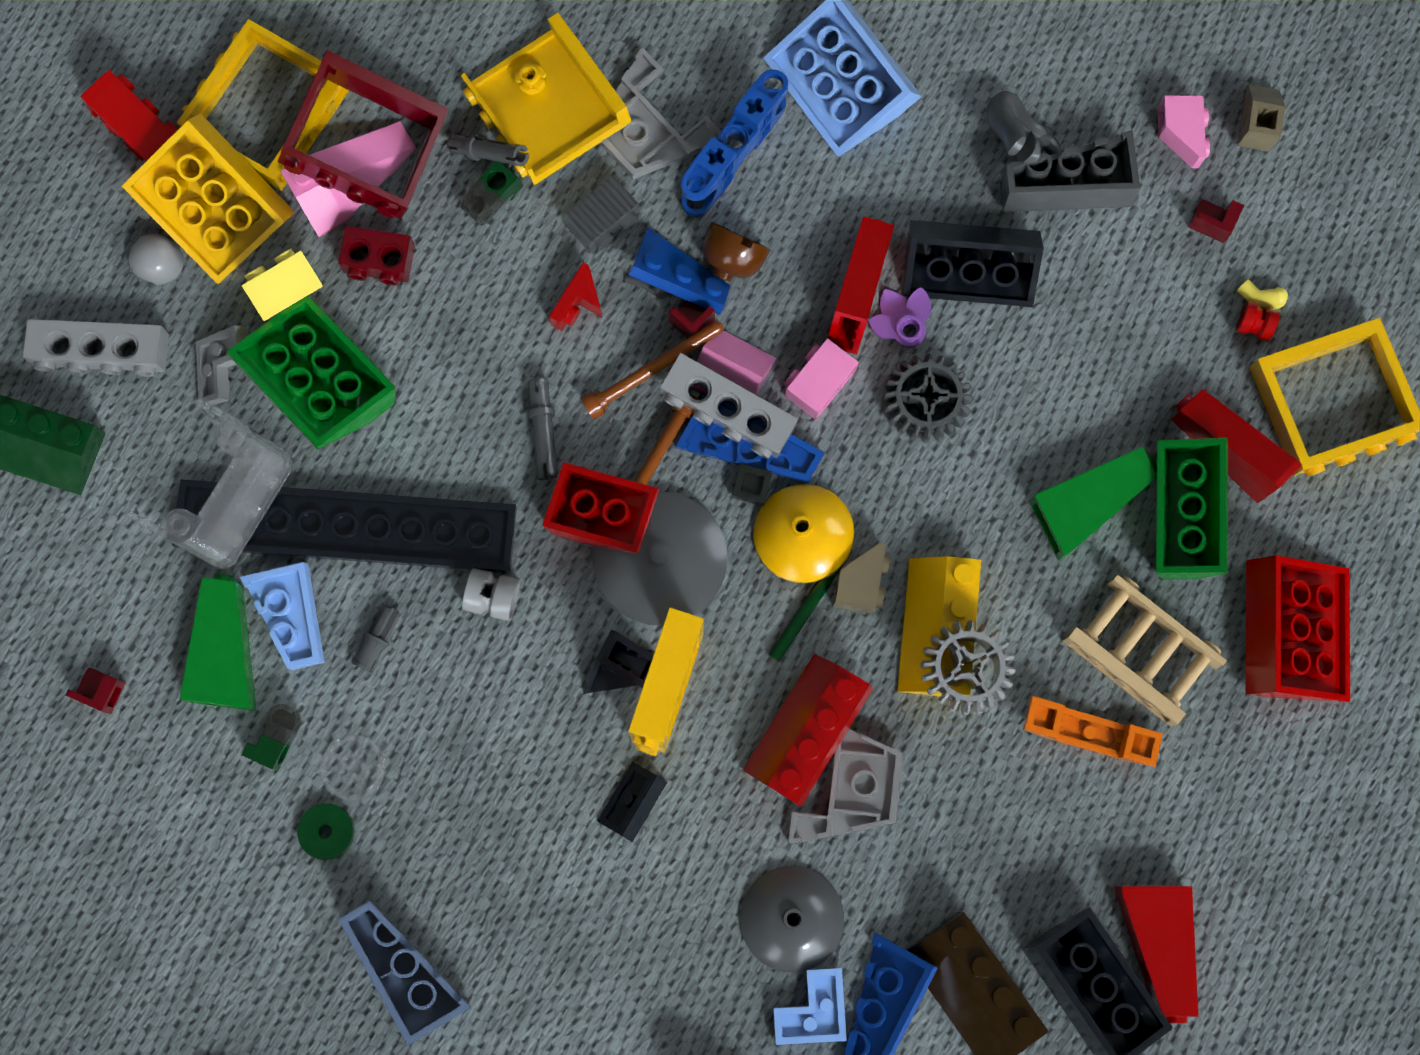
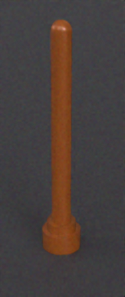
(598, 401)
(663, 443)

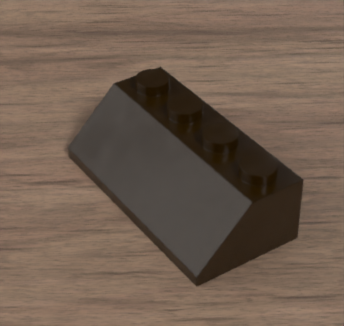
(977, 990)

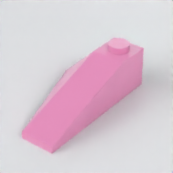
(364, 157)

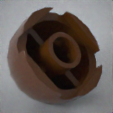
(732, 253)

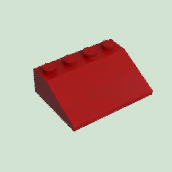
(1297, 629)

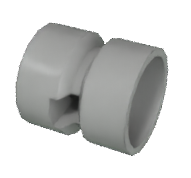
(502, 599)

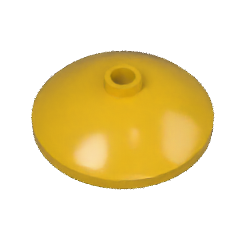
(807, 554)

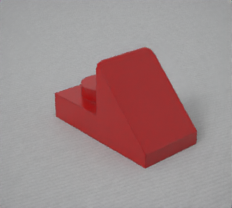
(579, 292)

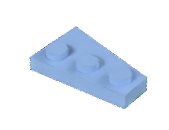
(289, 609)

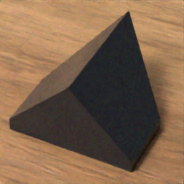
(619, 665)

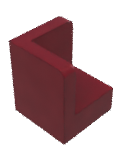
(1215, 220)
(691, 318)
(98, 690)

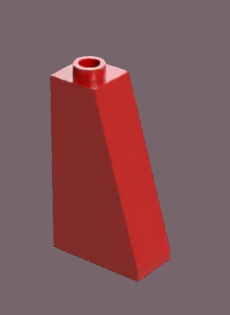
(860, 284)
(1253, 459)
(1164, 944)

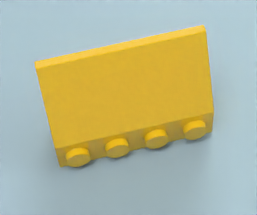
(208, 198)

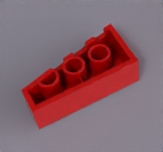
(127, 115)

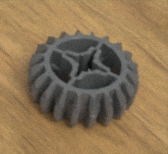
(914, 398)

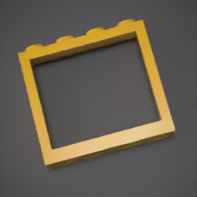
(228, 66)
(1283, 422)
(666, 682)

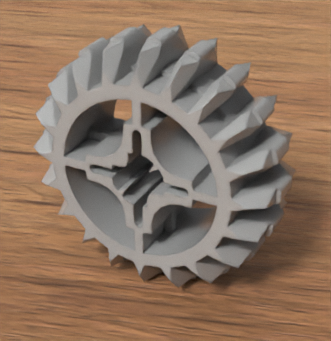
(959, 653)

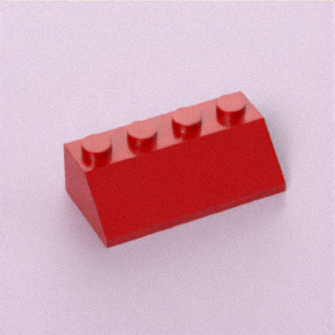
(808, 729)

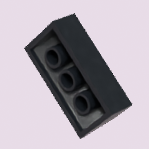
(973, 263)
(1097, 987)

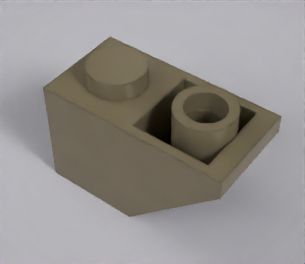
(1261, 118)
(859, 581)

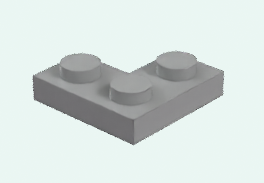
(214, 364)

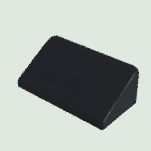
(632, 801)

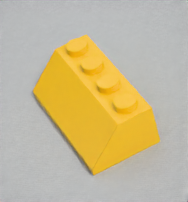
(936, 596)

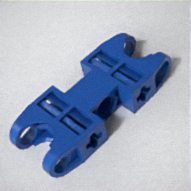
(717, 161)

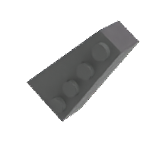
(1075, 178)

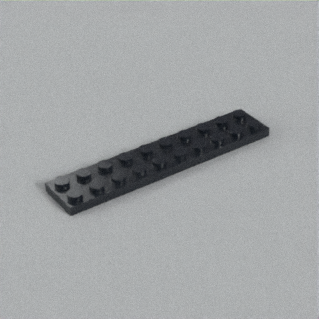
(377, 528)

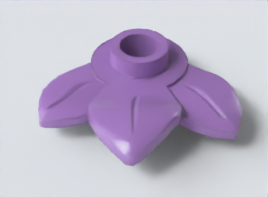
(902, 313)

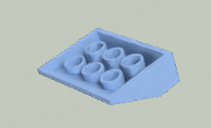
(842, 75)

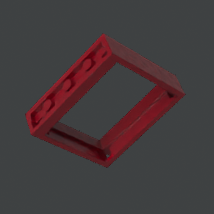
(378, 91)

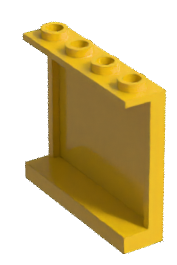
(563, 119)

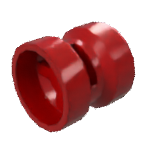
(1257, 321)

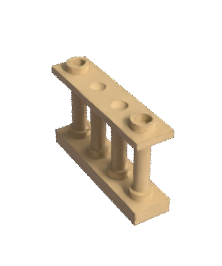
(1140, 683)

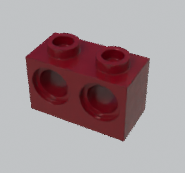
(379, 247)

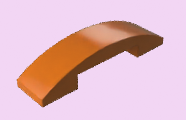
(1092, 732)

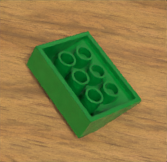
(314, 373)

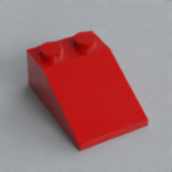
(600, 509)

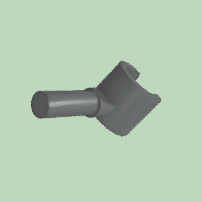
(659, 293)

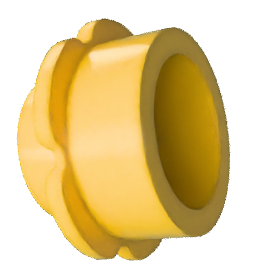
(533, 85)

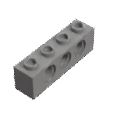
(46, 337)
(688, 373)

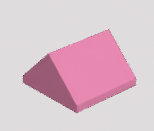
(736, 362)

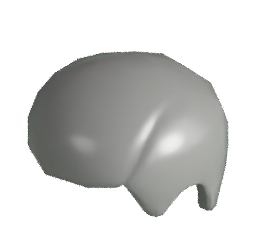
(155, 259)

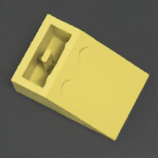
(282, 284)

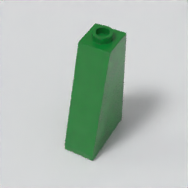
(1087, 501)
(219, 648)

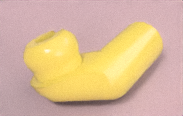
(1266, 299)

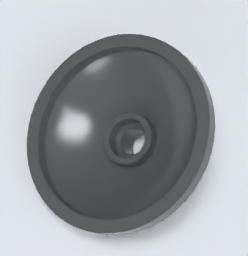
(766, 925)

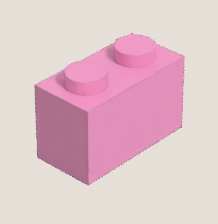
(820, 378)

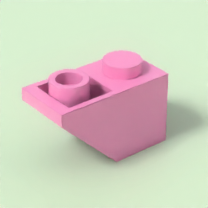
(1183, 127)

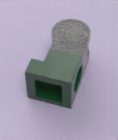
(490, 193)
(277, 737)

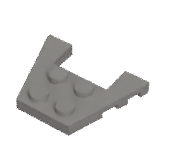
(649, 139)
(861, 794)

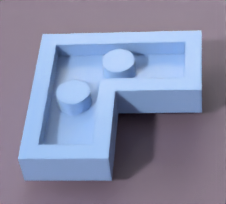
(822, 1018)

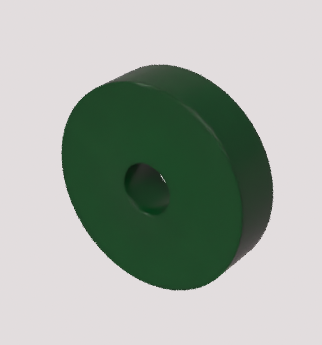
(311, 824)

